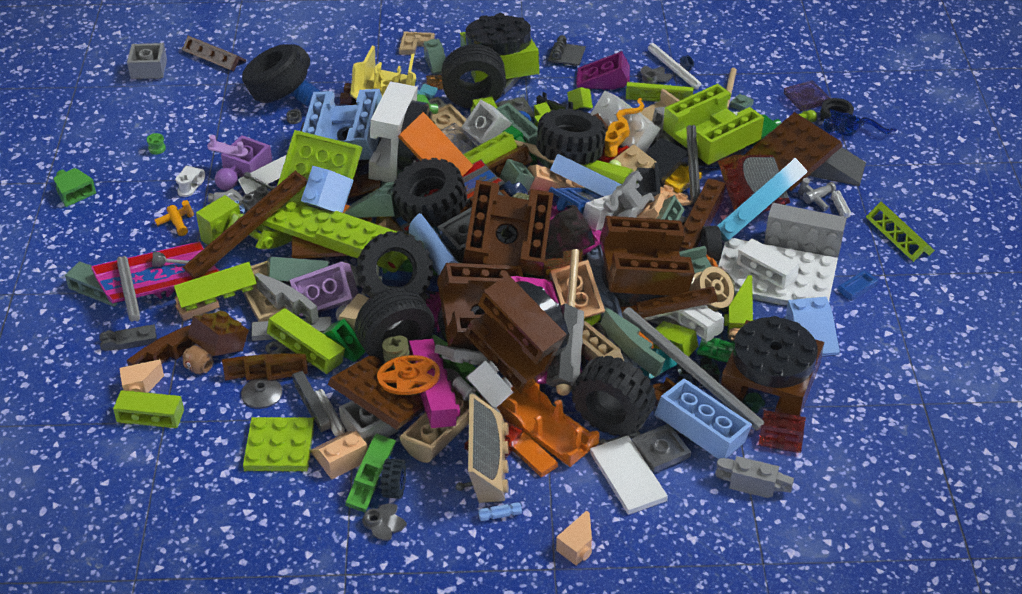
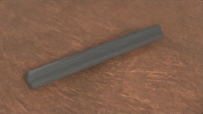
(693, 163)

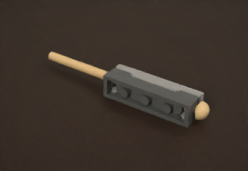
(566, 366)

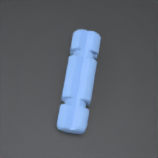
(500, 511)

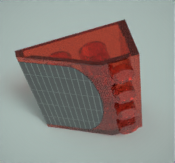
(746, 175)

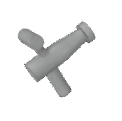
(810, 194)

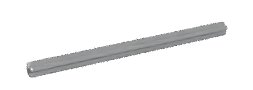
(692, 368)

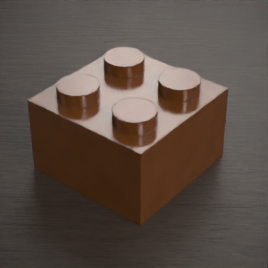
(218, 333)

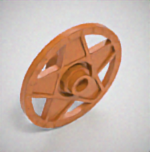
(408, 375)

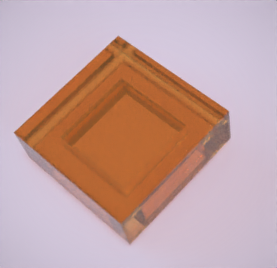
(435, 81)

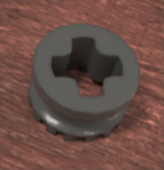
(294, 116)

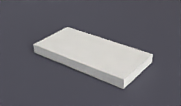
(628, 475)

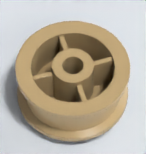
(720, 280)

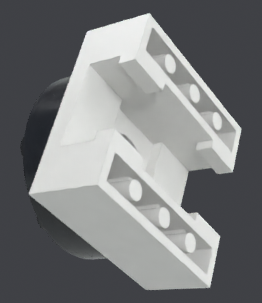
(392, 116)

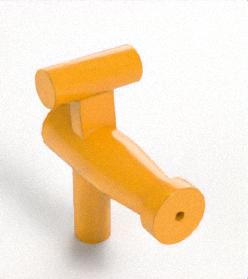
(175, 215)

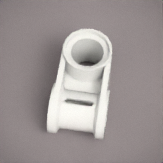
(189, 180)

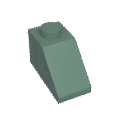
(434, 55)

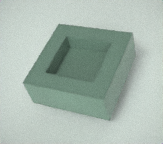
(741, 102)

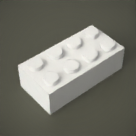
(641, 128)

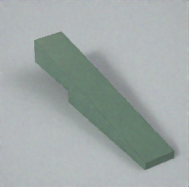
(524, 125)

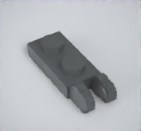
(128, 338)

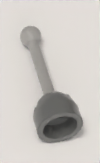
(159, 260)

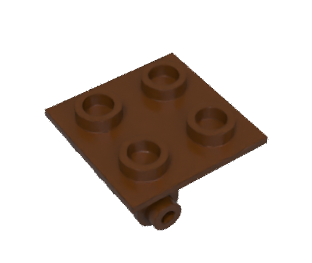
(363, 185)

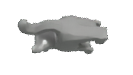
(629, 197)

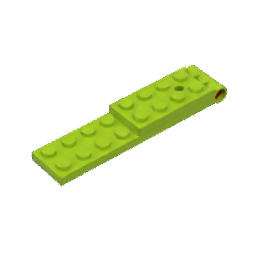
(333, 231)

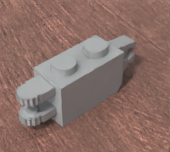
(753, 476)

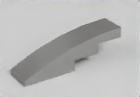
(284, 295)

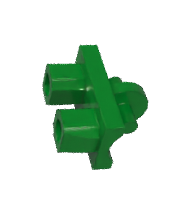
(715, 349)

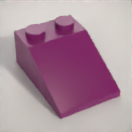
(605, 73)

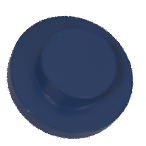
(686, 62)

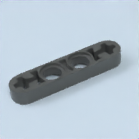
(311, 401)

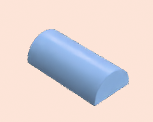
(431, 240)

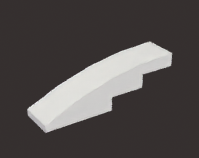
(266, 174)

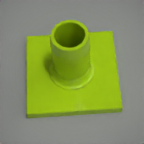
(318, 151)

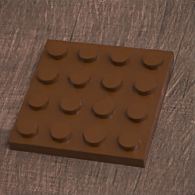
(799, 140)
(362, 387)

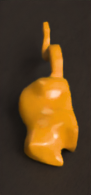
(619, 130)

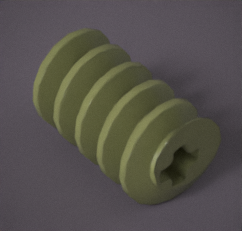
(395, 347)

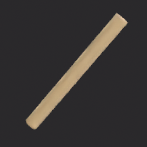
(730, 83)

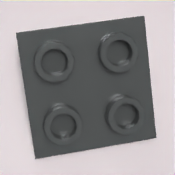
(566, 53)

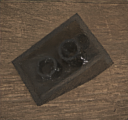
(568, 232)

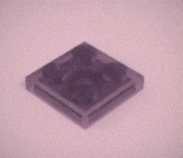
(806, 95)

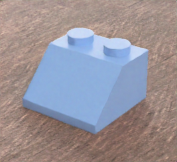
(327, 190)

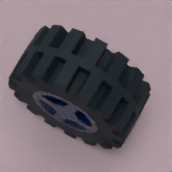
(393, 478)

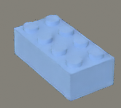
(703, 419)

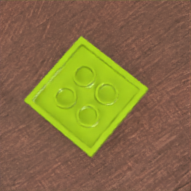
(279, 444)

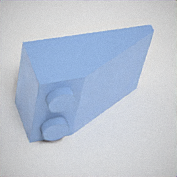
(818, 319)

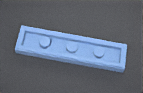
(583, 176)

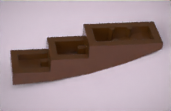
(168, 346)
(264, 365)

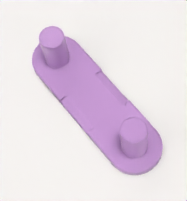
(238, 151)

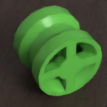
(156, 143)

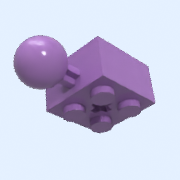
(258, 156)

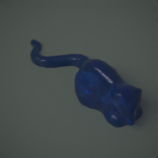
(849, 124)

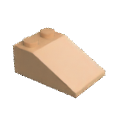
(587, 293)

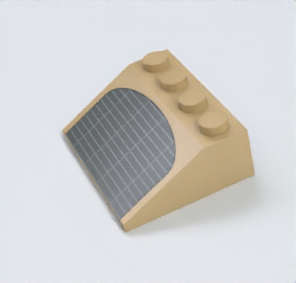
(487, 451)

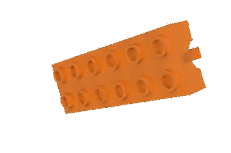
(548, 424)

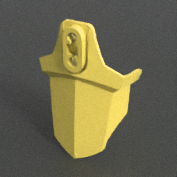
(370, 76)

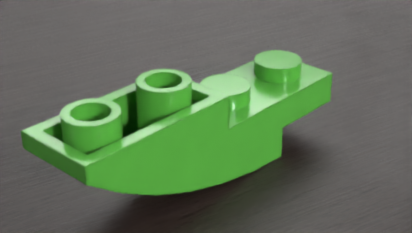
(370, 473)

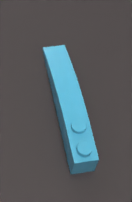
(761, 199)

